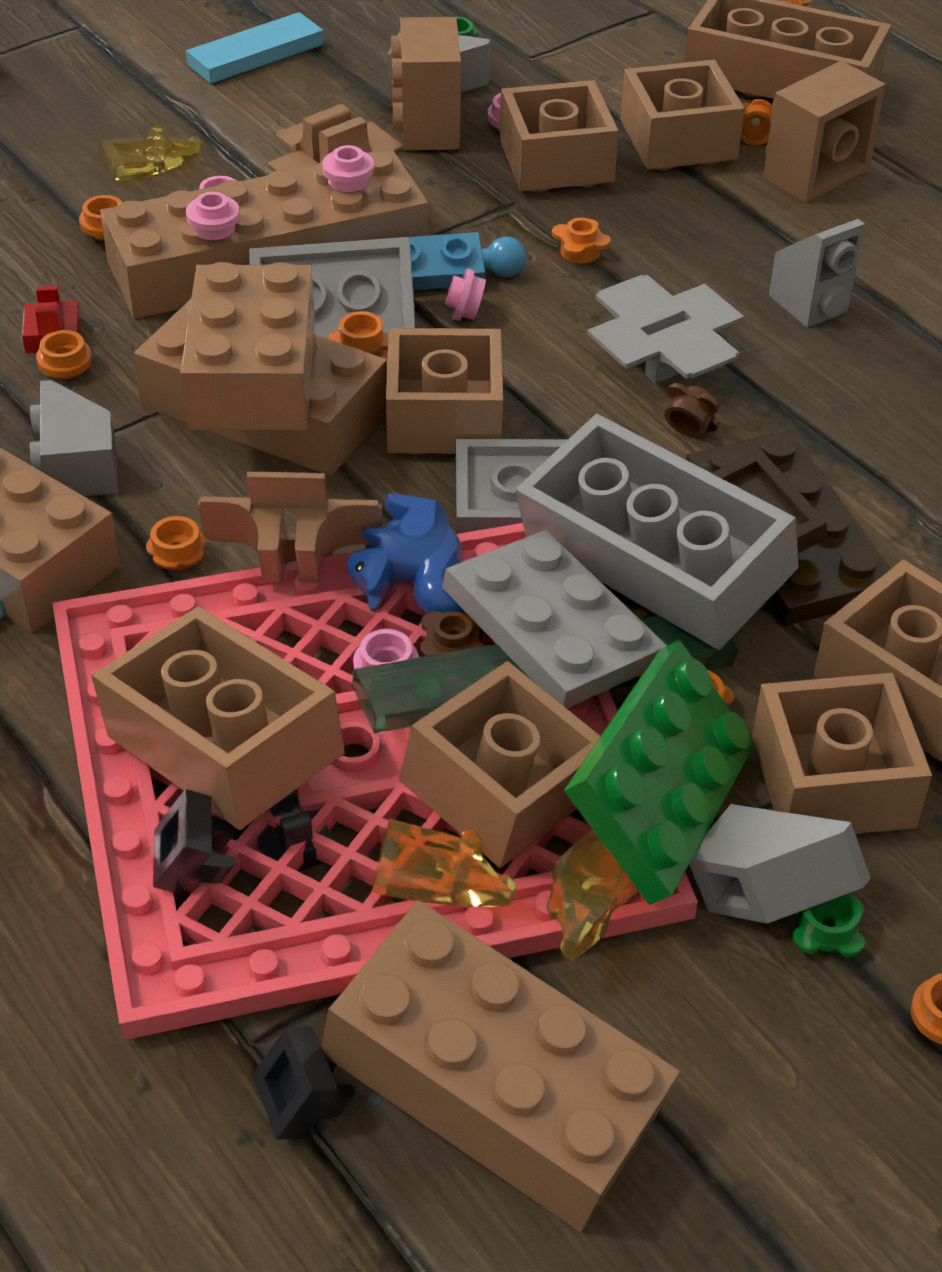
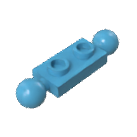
(448, 255)

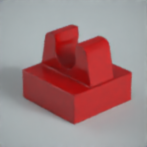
(47, 317)

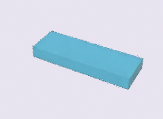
(255, 47)

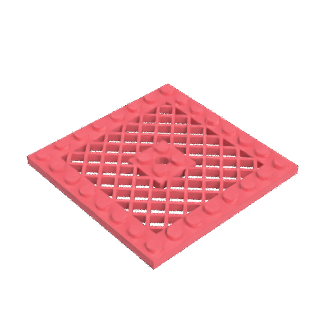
(299, 957)

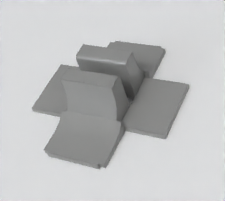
(653, 331)

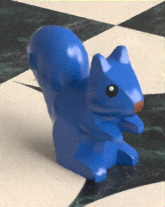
(410, 550)

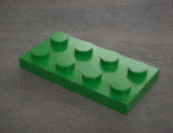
(661, 771)

